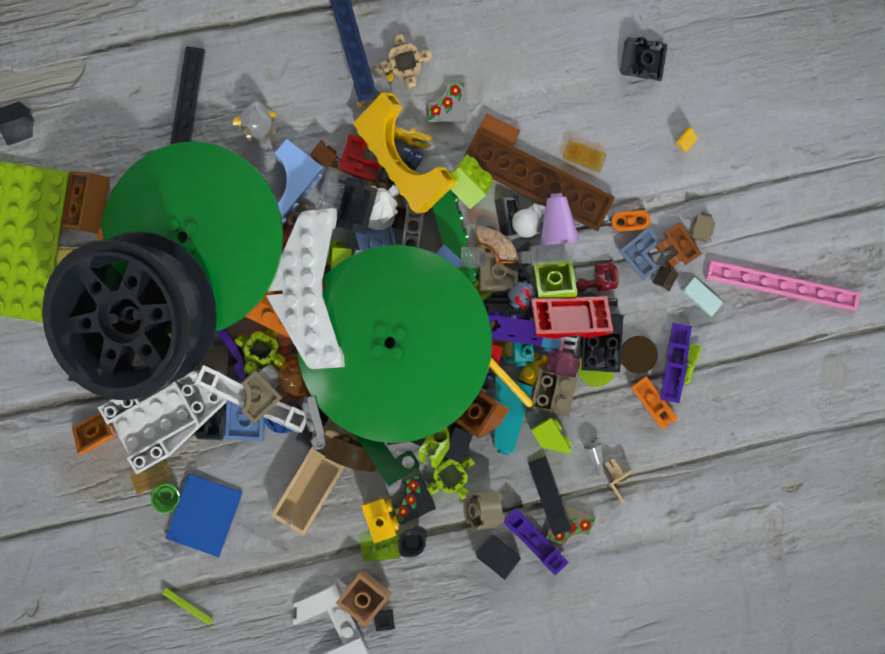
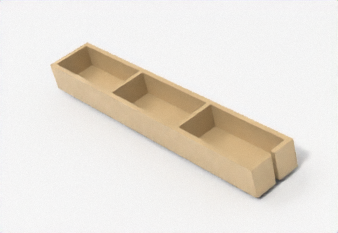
(311, 484)

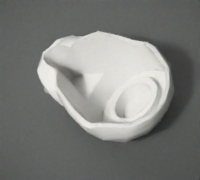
(528, 221)

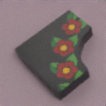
(415, 501)

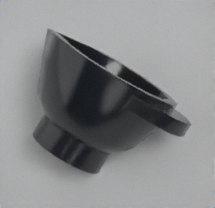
(412, 542)

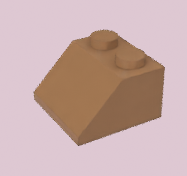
(363, 597)

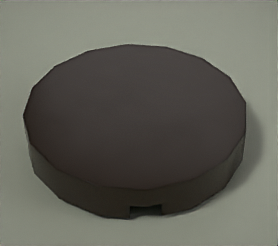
(638, 354)

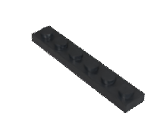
(188, 95)

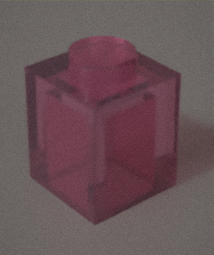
(563, 363)

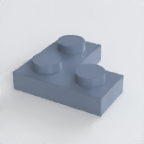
(636, 252)

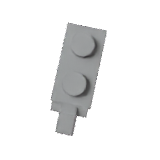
(314, 423)

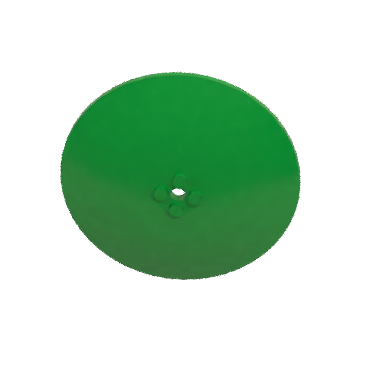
(221, 207)
(437, 353)

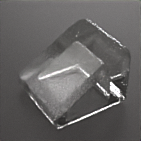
(473, 257)

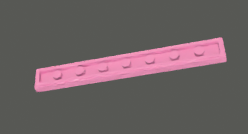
(783, 285)

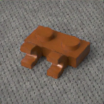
(681, 243)

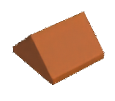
(92, 433)

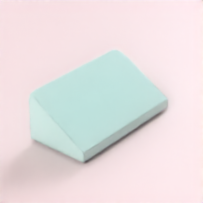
(702, 297)

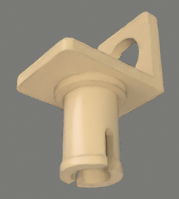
(618, 475)

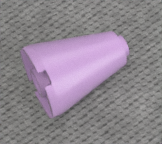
(558, 222)

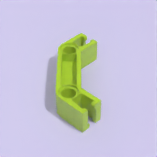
(439, 447)

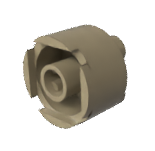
(483, 509)

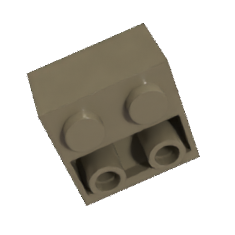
(554, 392)

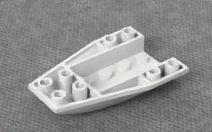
(160, 421)

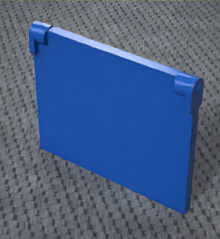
(204, 515)

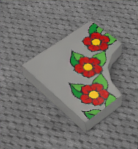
(451, 106)

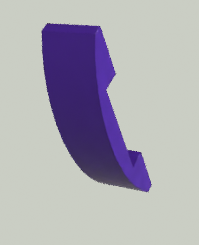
(236, 351)
(535, 541)

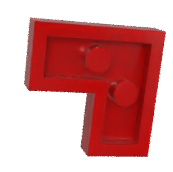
(354, 164)

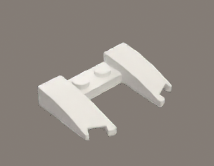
(344, 623)

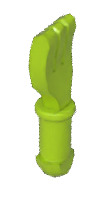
(693, 356)

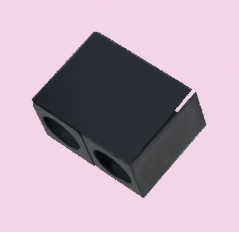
(498, 556)

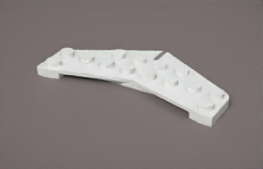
(300, 279)

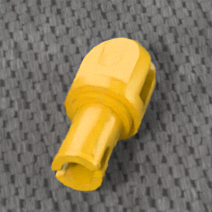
(412, 137)

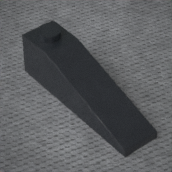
(550, 496)

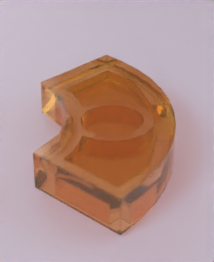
(497, 243)

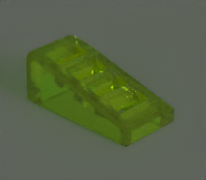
(382, 556)

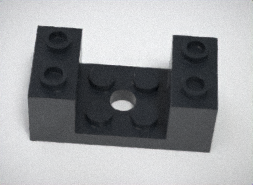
(459, 443)

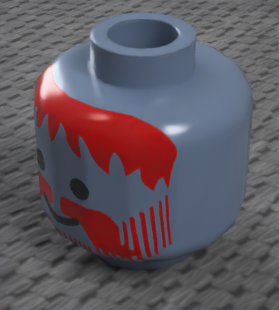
(521, 295)

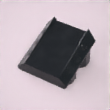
(643, 58)

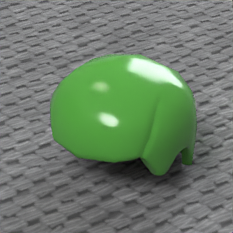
(165, 497)

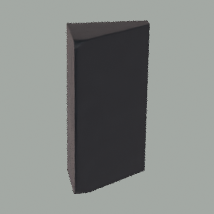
(505, 209)

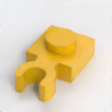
(530, 372)

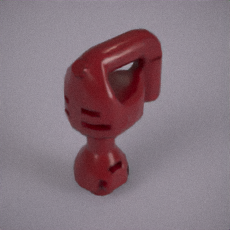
(600, 282)

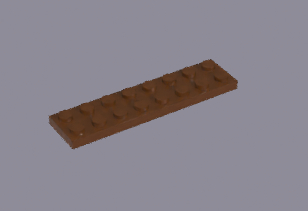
(539, 179)

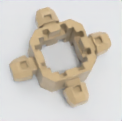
(400, 48)

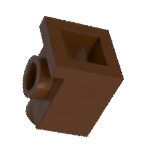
(325, 155)

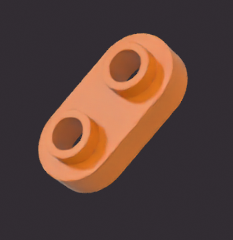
(630, 222)

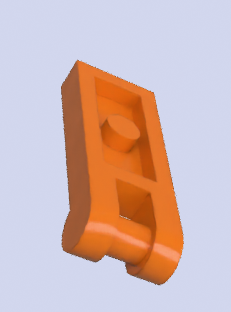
(651, 400)

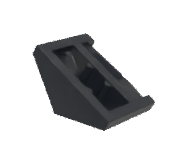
(16, 123)
(214, 427)

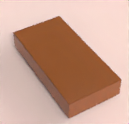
(499, 129)

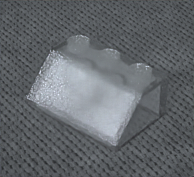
(332, 191)

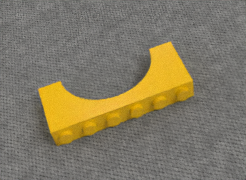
(377, 129)

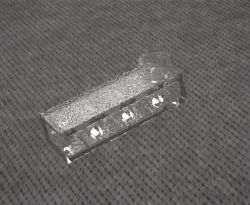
(565, 253)

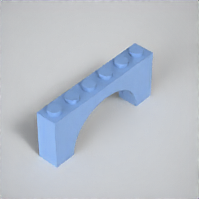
(300, 174)

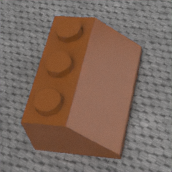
(85, 201)
(483, 415)

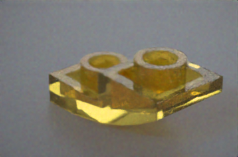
(584, 156)

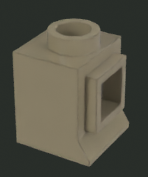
(703, 227)

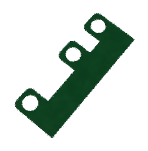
(388, 466)

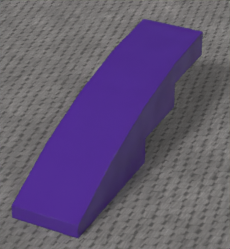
(675, 362)

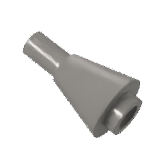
(594, 451)

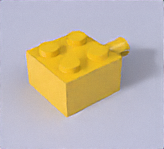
(380, 518)

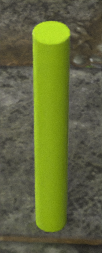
(187, 606)

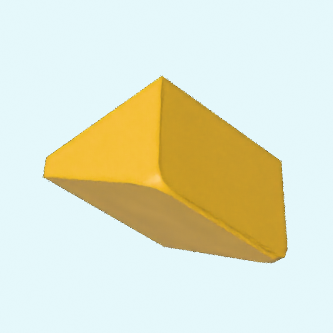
(686, 140)

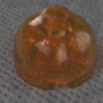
(291, 378)

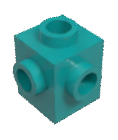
(521, 354)

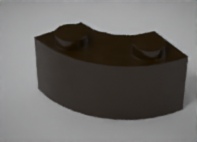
(349, 453)

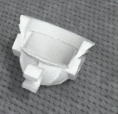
(384, 208)

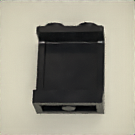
(356, 205)

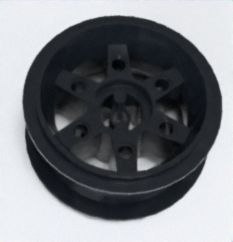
(163, 285)

